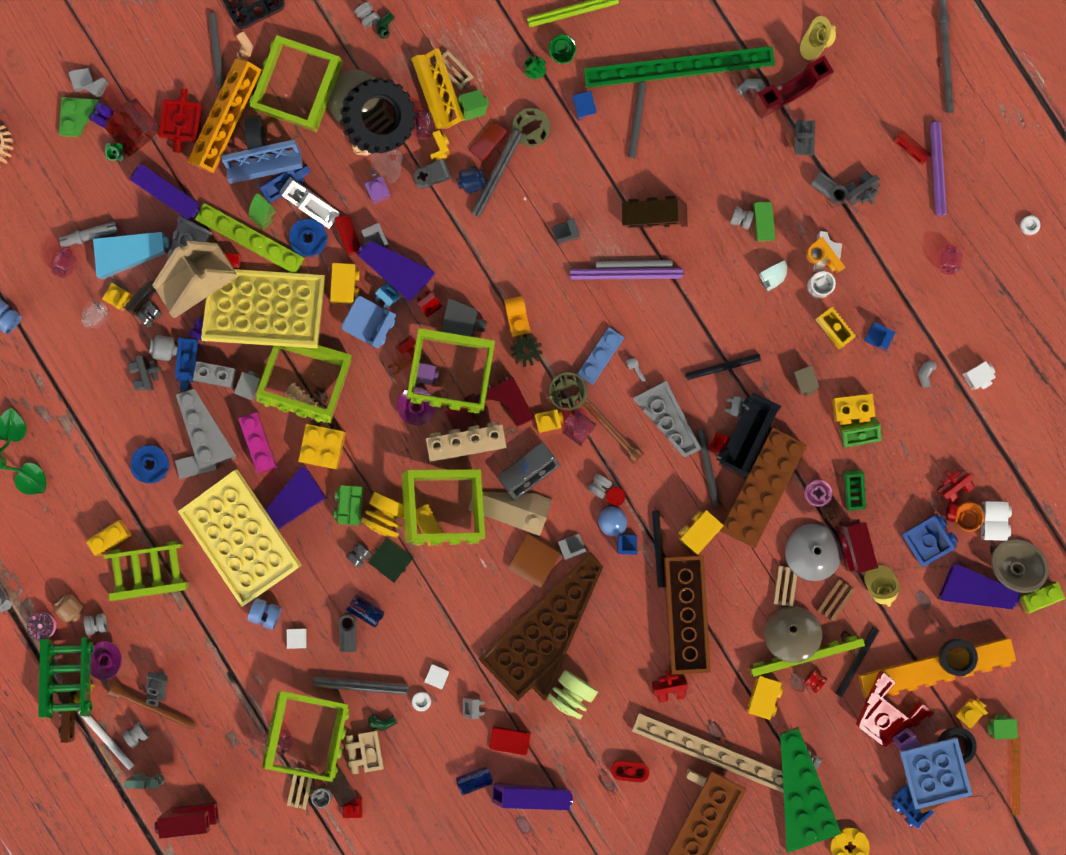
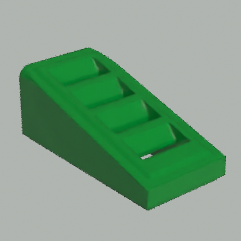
(847, 482)

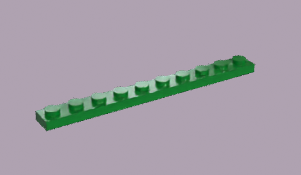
(679, 67)

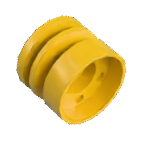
(384, 516)

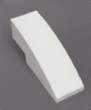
(309, 202)

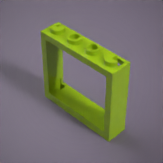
(322, 96)
(424, 334)
(302, 409)
(411, 535)
(275, 727)

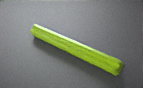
(568, 11)

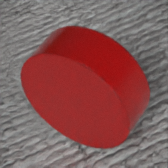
(615, 496)
(951, 512)

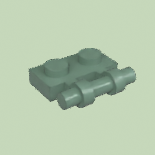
(141, 781)

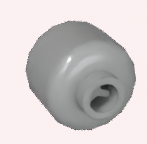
(162, 348)

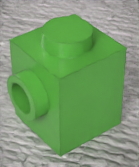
(473, 104)
(1002, 727)

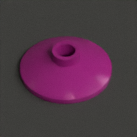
(412, 416)
(99, 666)

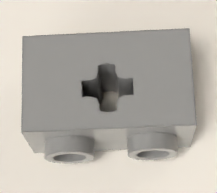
(215, 375)

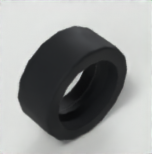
(254, 131)
(973, 657)
(968, 738)

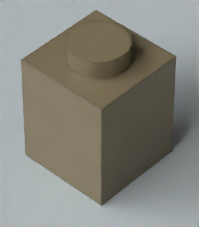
(805, 381)

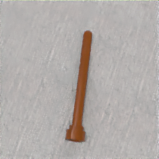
(633, 453)
(117, 691)

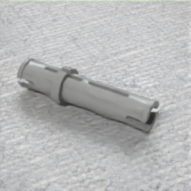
(88, 234)

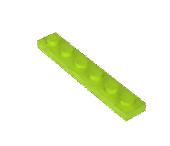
(249, 238)
(833, 648)

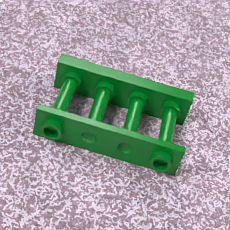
(48, 668)

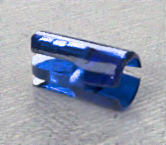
(365, 611)
(474, 780)

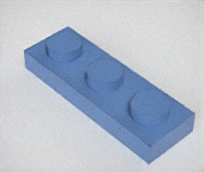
(600, 356)

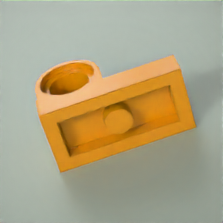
(833, 262)
(517, 316)

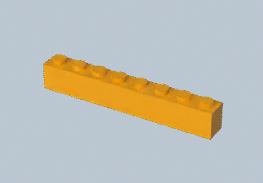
(928, 669)

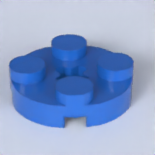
(297, 237)
(139, 462)

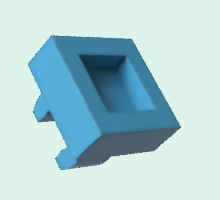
(387, 294)

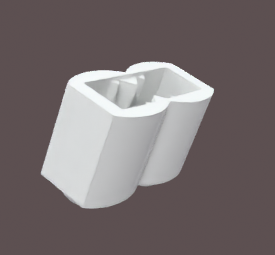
(996, 521)

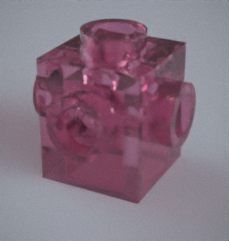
(578, 427)

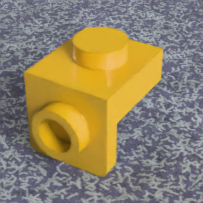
(442, 142)

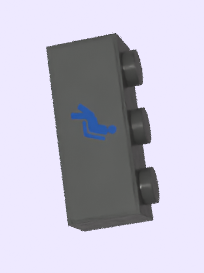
(528, 471)

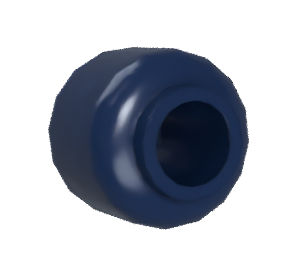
(471, 179)

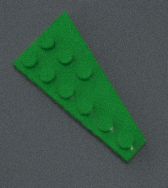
(805, 801)

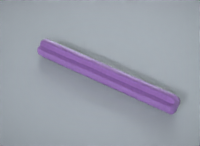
(938, 168)

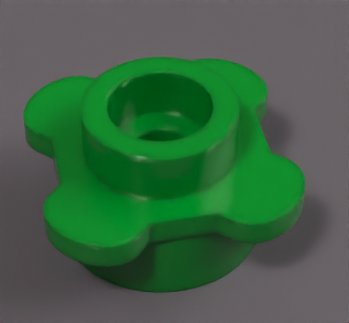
(109, 151)

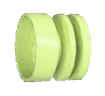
(572, 694)

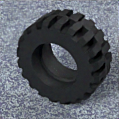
(400, 104)

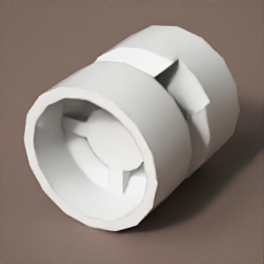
(821, 284)

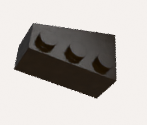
(654, 212)

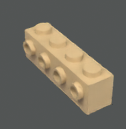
(466, 443)

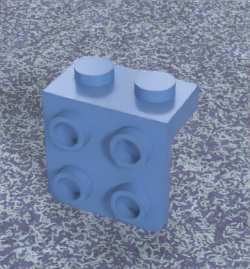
(368, 322)

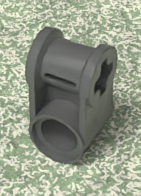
(435, 173)

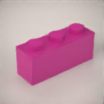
(258, 442)

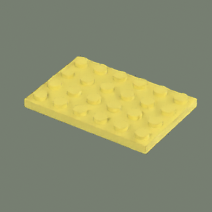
(266, 309)
(239, 538)

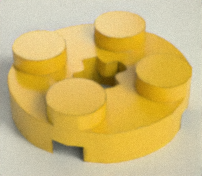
(853, 835)

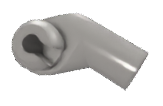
(751, 83)
(924, 373)

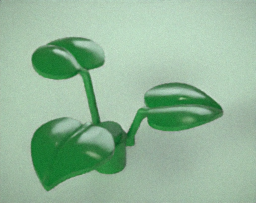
(31, 478)

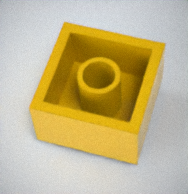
(322, 446)
(700, 531)

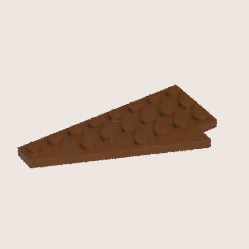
(538, 642)

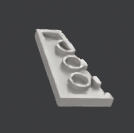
(186, 232)
(668, 416)

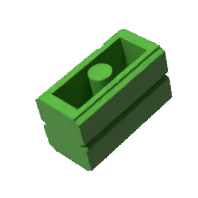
(349, 505)

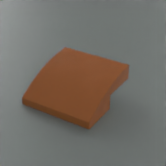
(534, 560)

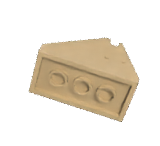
(192, 275)

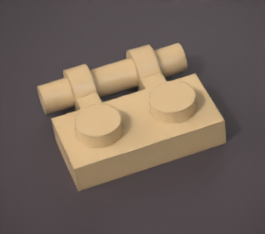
(370, 751)

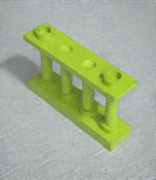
(158, 586)

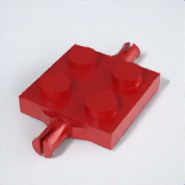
(180, 120)

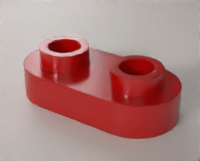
(629, 772)

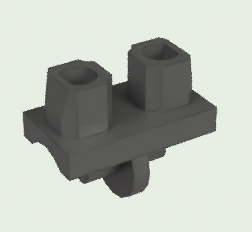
(804, 137)
(865, 191)
(145, 382)
(156, 688)

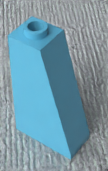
(124, 252)

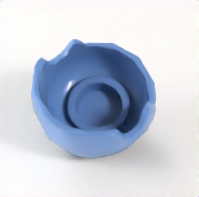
(612, 521)

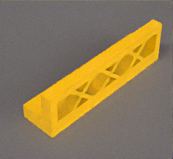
(435, 92)

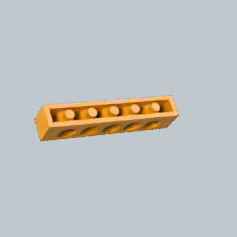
(224, 115)

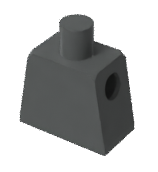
(461, 319)

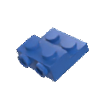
(930, 539)

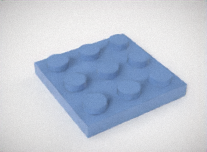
(935, 773)

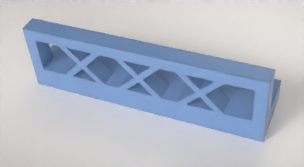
(263, 164)

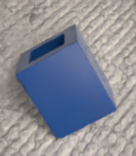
(584, 104)
(879, 336)
(627, 544)

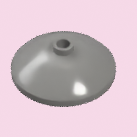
(801, 555)

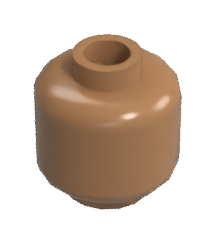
(68, 608)

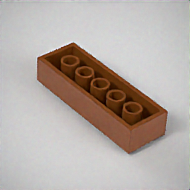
(762, 487)
(687, 614)

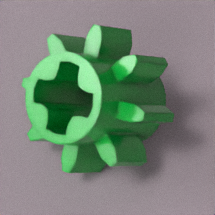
(534, 67)

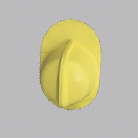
(818, 36)
(882, 585)

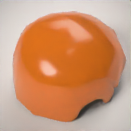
(969, 517)

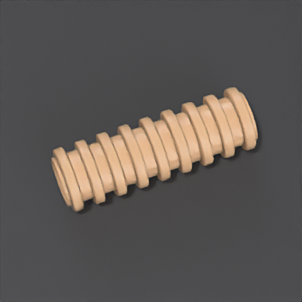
(297, 394)

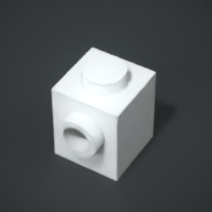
(980, 376)

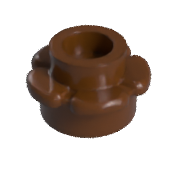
(827, 512)

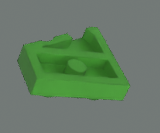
(75, 115)

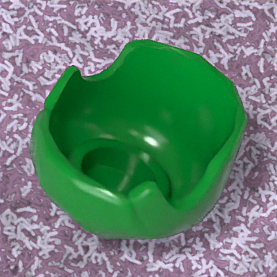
(562, 49)

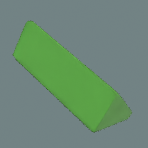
(764, 221)
(861, 433)

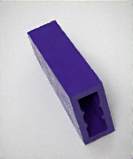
(164, 192)
(398, 271)
(295, 498)
(972, 588)
(531, 797)

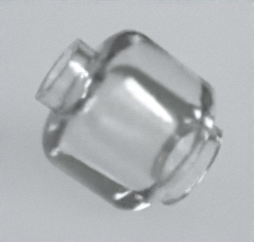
(94, 314)

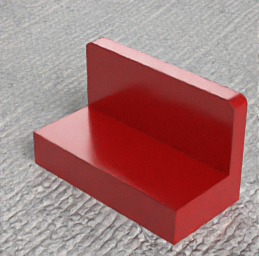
(509, 740)

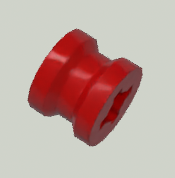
(815, 680)

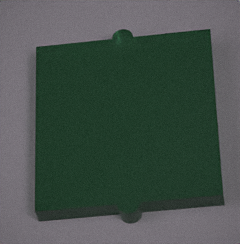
(390, 560)

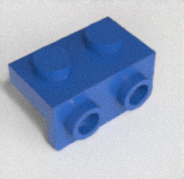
(903, 802)

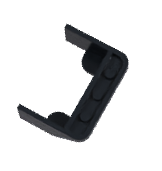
(748, 435)

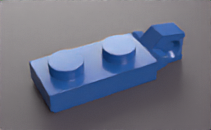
(272, 187)
(186, 361)

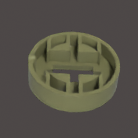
(535, 135)
(554, 391)

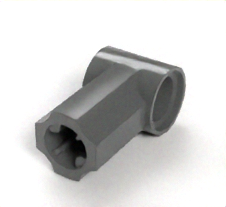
(827, 188)
(348, 635)

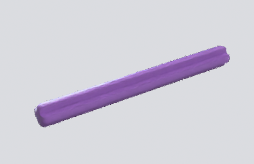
(626, 273)

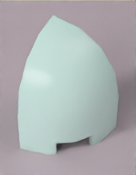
(774, 275)

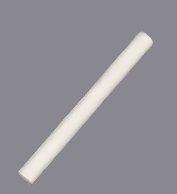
(108, 741)

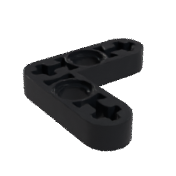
(249, 12)

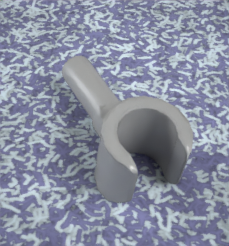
(633, 363)

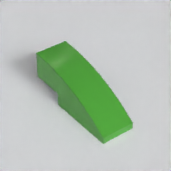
(261, 212)

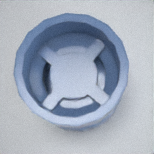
(8, 318)
(258, 611)

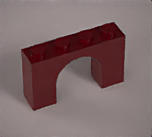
(775, 97)
(505, 392)
(856, 546)
(187, 820)

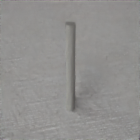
(634, 264)

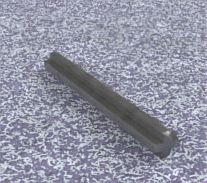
(497, 173)
(361, 685)

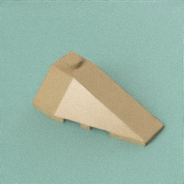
(525, 513)

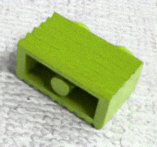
(1043, 597)

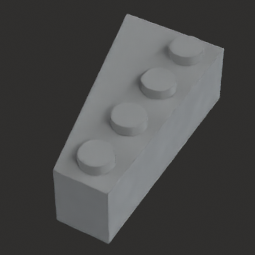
(205, 436)

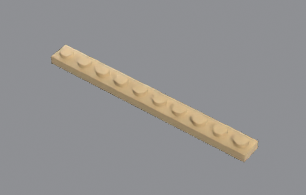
(708, 752)

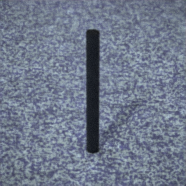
(723, 366)
(658, 549)
(857, 662)

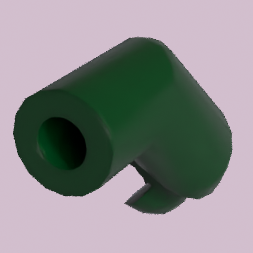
(382, 25)
(381, 725)

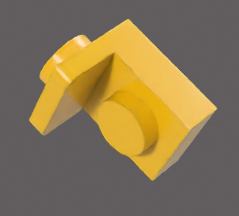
(117, 296)
(549, 420)
(971, 712)

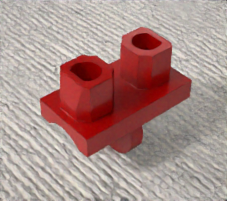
(953, 483)
(670, 684)

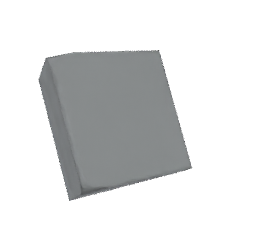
(80, 79)
(97, 88)

